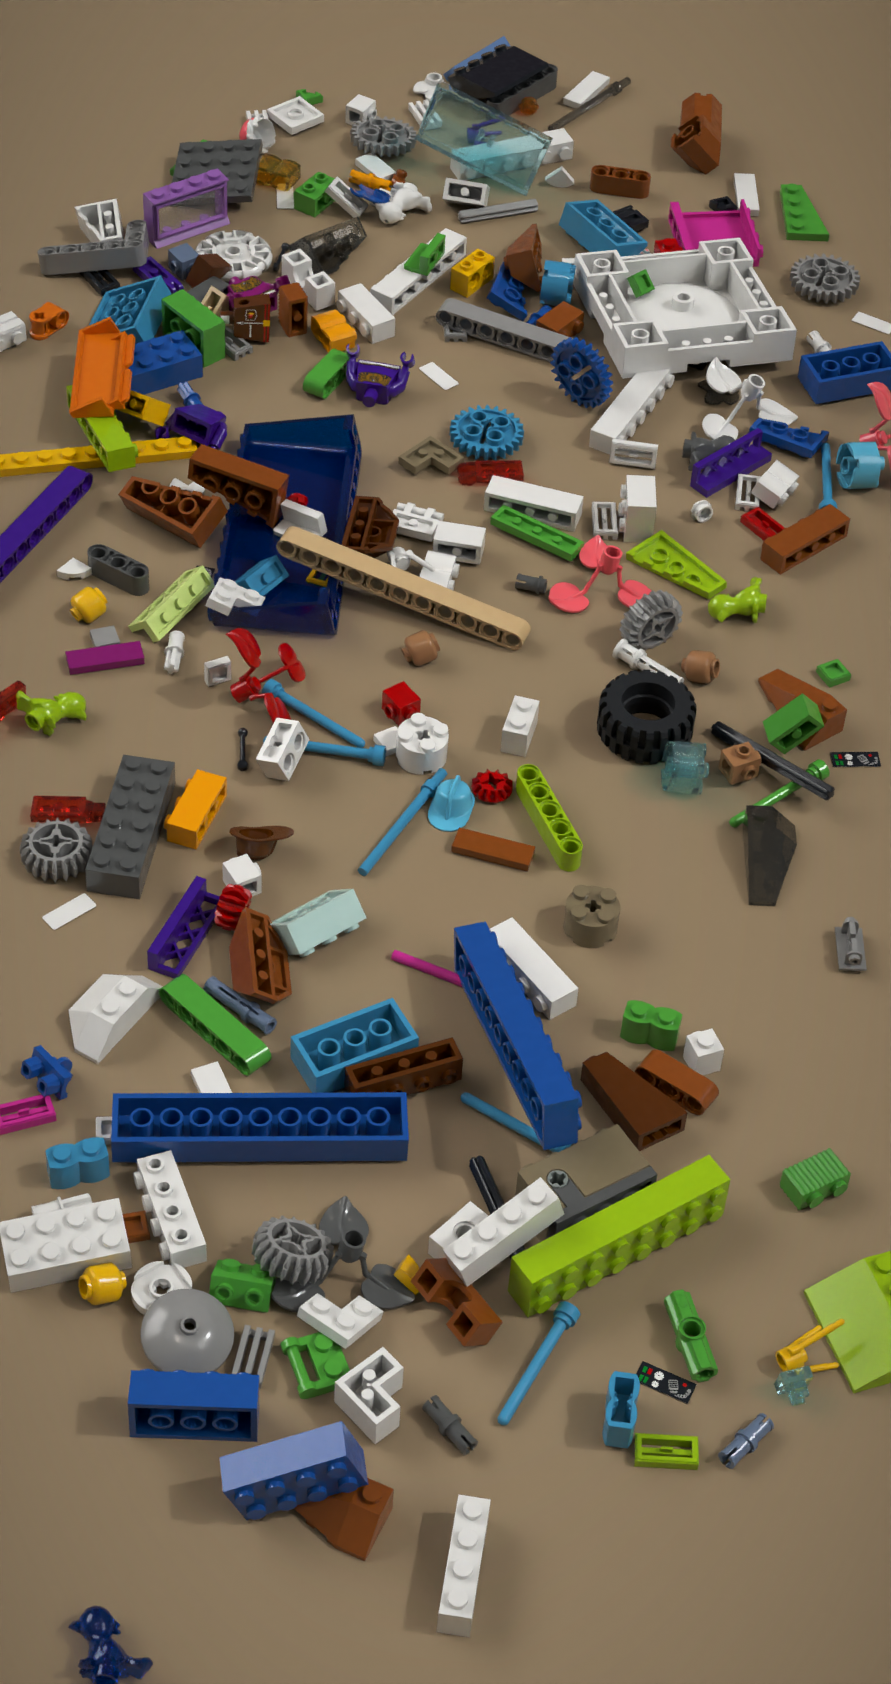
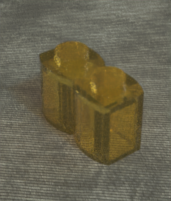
(277, 172)

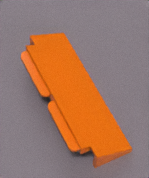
(101, 370)

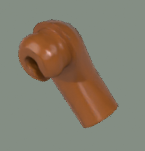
(399, 177)

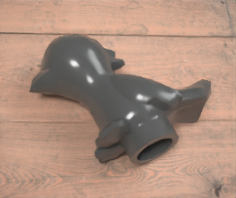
(700, 448)

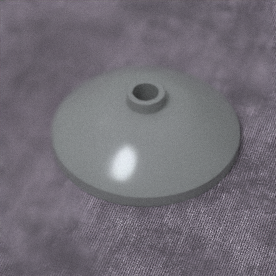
(174, 1347)

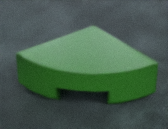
(311, 98)

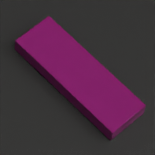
(104, 657)

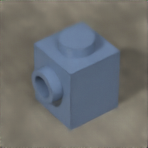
(181, 260)

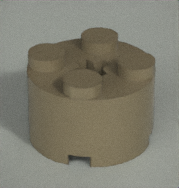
(591, 915)

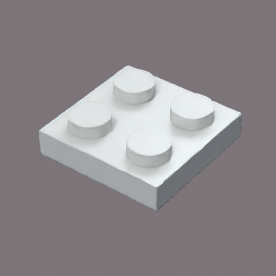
(295, 115)

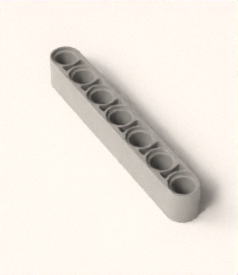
(499, 329)

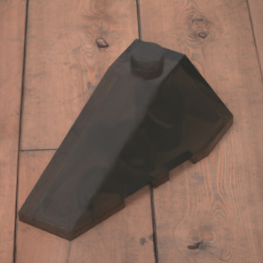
(331, 245)
(768, 853)

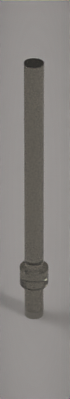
(613, 89)

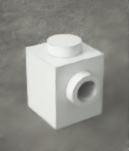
(360, 108)
(243, 873)
(703, 1052)

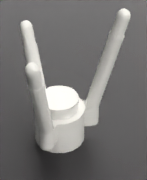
(401, 559)

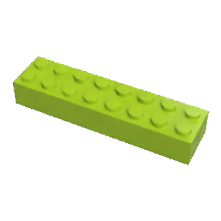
(618, 1236)

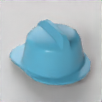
(451, 805)

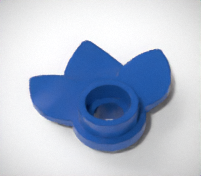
(371, 195)

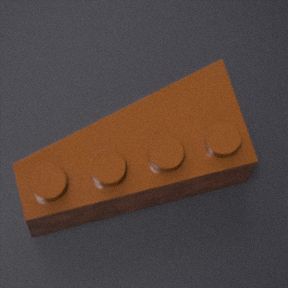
(240, 482)

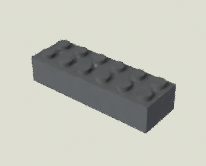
(130, 827)

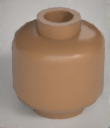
(420, 648)
(701, 666)

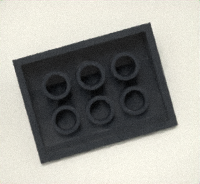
(496, 72)

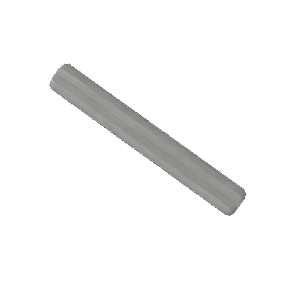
(497, 211)

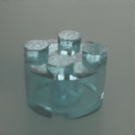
(684, 767)

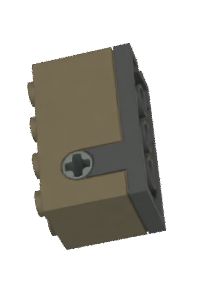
(589, 1176)

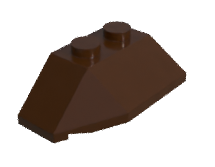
(370, 527)

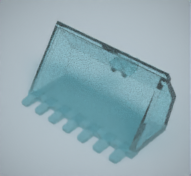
(483, 138)

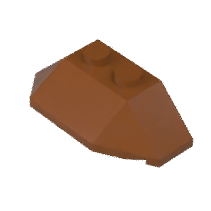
(259, 959)

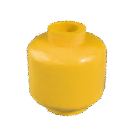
(88, 604)
(102, 1283)

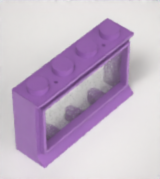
(186, 208)

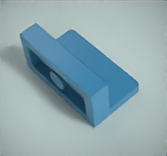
(263, 575)

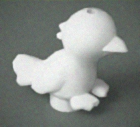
(404, 199)

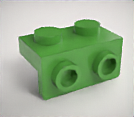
(242, 1285)

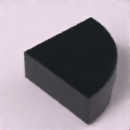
(722, 204)

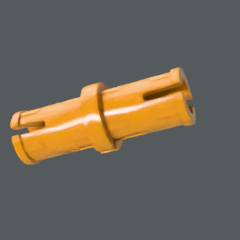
(369, 180)

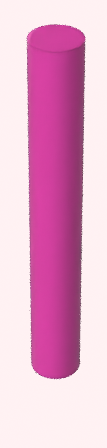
(426, 967)

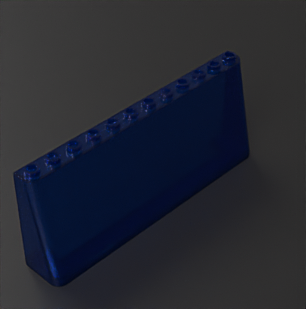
(324, 466)

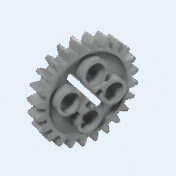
(383, 136)
(835, 277)

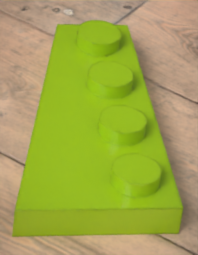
(675, 563)

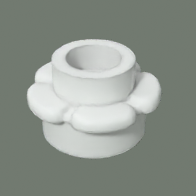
(702, 511)

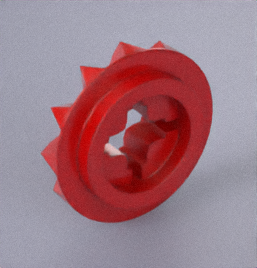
(486, 792)

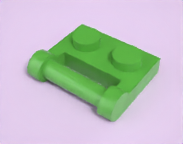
(326, 1360)

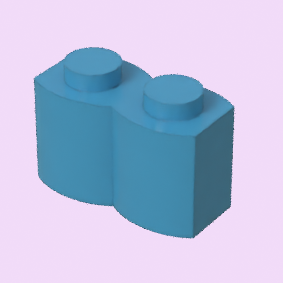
(77, 1163)
(621, 1409)

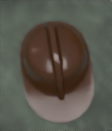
(259, 841)

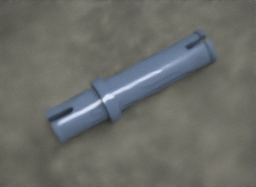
(249, 1011)

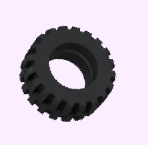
(649, 694)

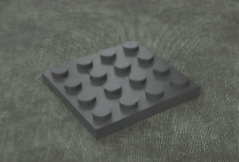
(234, 158)

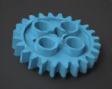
(472, 427)

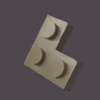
(430, 452)

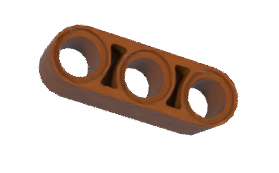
(620, 181)
(678, 1082)

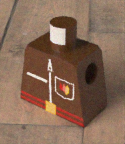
(250, 317)

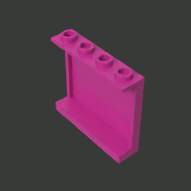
(715, 225)

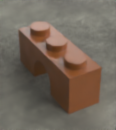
(472, 1317)

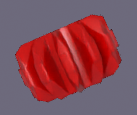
(230, 905)

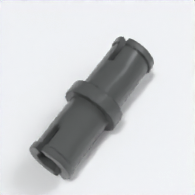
(450, 1425)

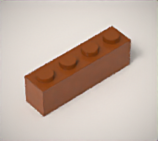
(804, 539)

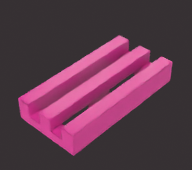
(26, 1117)

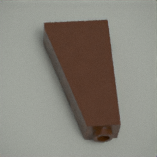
(632, 1102)

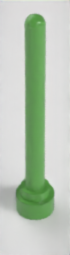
(817, 768)

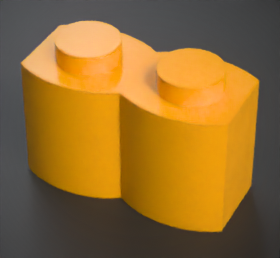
(333, 330)

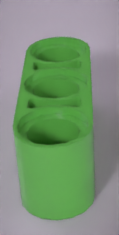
(326, 374)

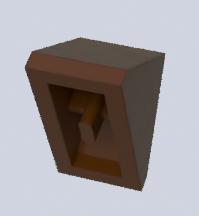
(206, 267)

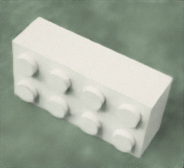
(63, 1243)

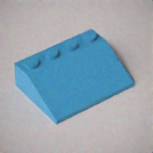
(135, 308)

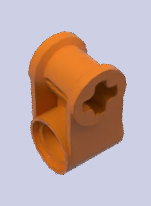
(47, 320)

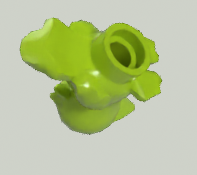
(746, 602)
(45, 713)

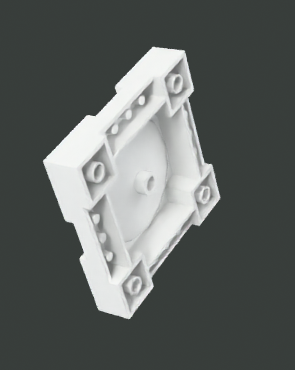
(701, 308)

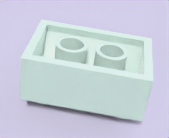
(319, 921)

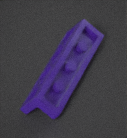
(720, 475)
(175, 929)

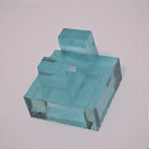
(794, 1384)

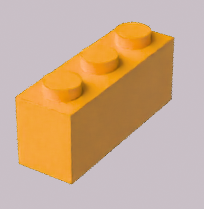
(196, 809)

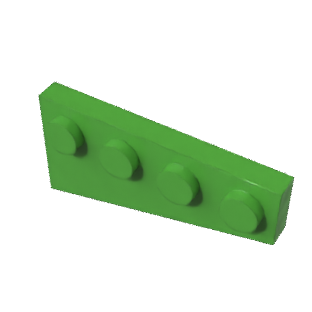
(800, 216)

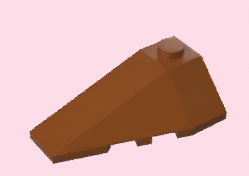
(525, 258)
(783, 688)
(352, 1518)

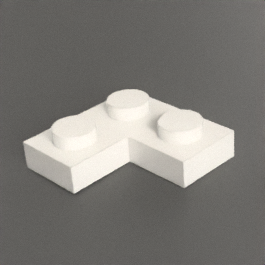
(229, 594)
(339, 1324)

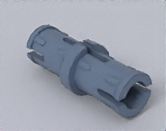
(746, 1440)

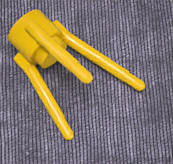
(795, 1356)

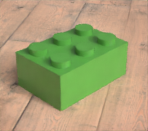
(199, 323)

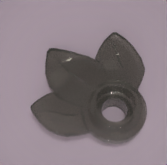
(715, 398)

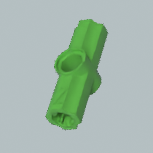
(694, 1349)

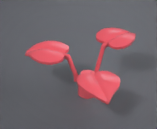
(883, 401)
(606, 559)

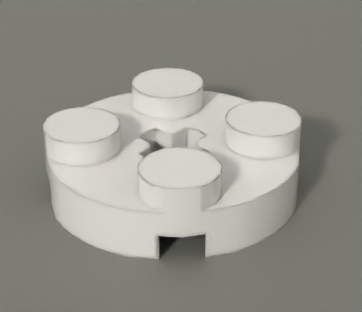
(154, 1275)

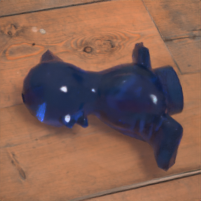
(106, 1657)

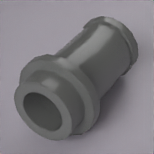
(532, 583)

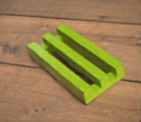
(666, 1456)

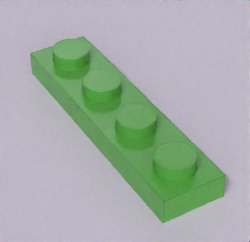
(536, 533)

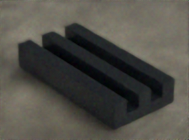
(98, 283)

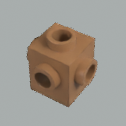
(739, 763)

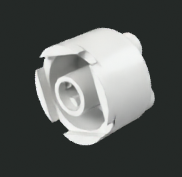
(422, 744)

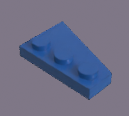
(507, 293)
(794, 440)

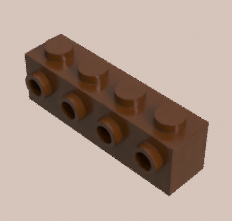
(407, 1070)

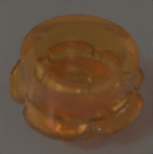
(528, 106)

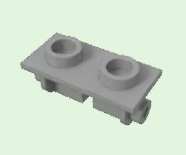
(850, 946)

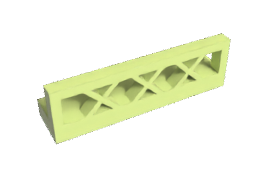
(174, 603)

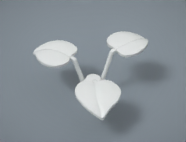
(725, 380)

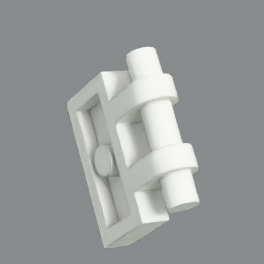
(417, 521)

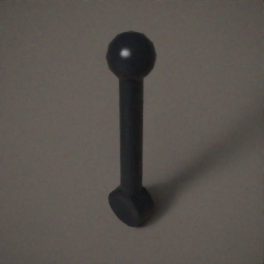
(284, 246)
(242, 764)

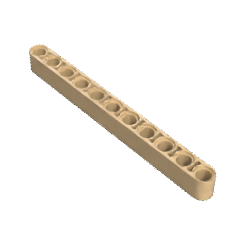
(403, 588)

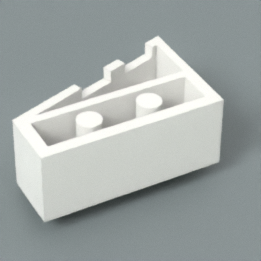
(100, 221)

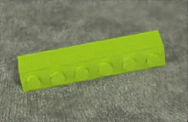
(108, 440)

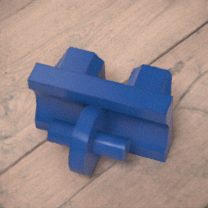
(51, 1072)

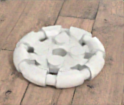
(241, 250)

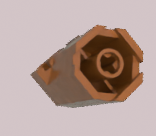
(699, 132)

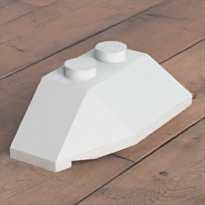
(109, 1012)

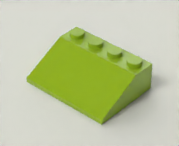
(863, 1300)

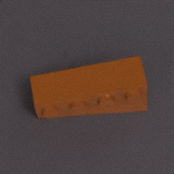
(175, 510)

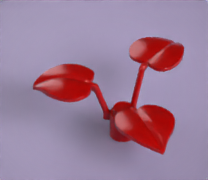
(249, 687)

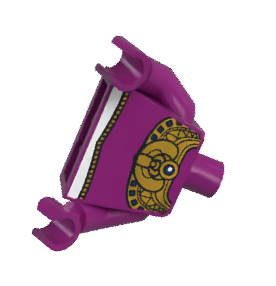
(254, 286)

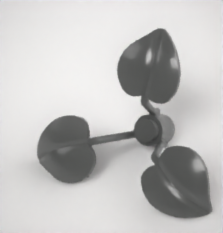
(349, 1231)

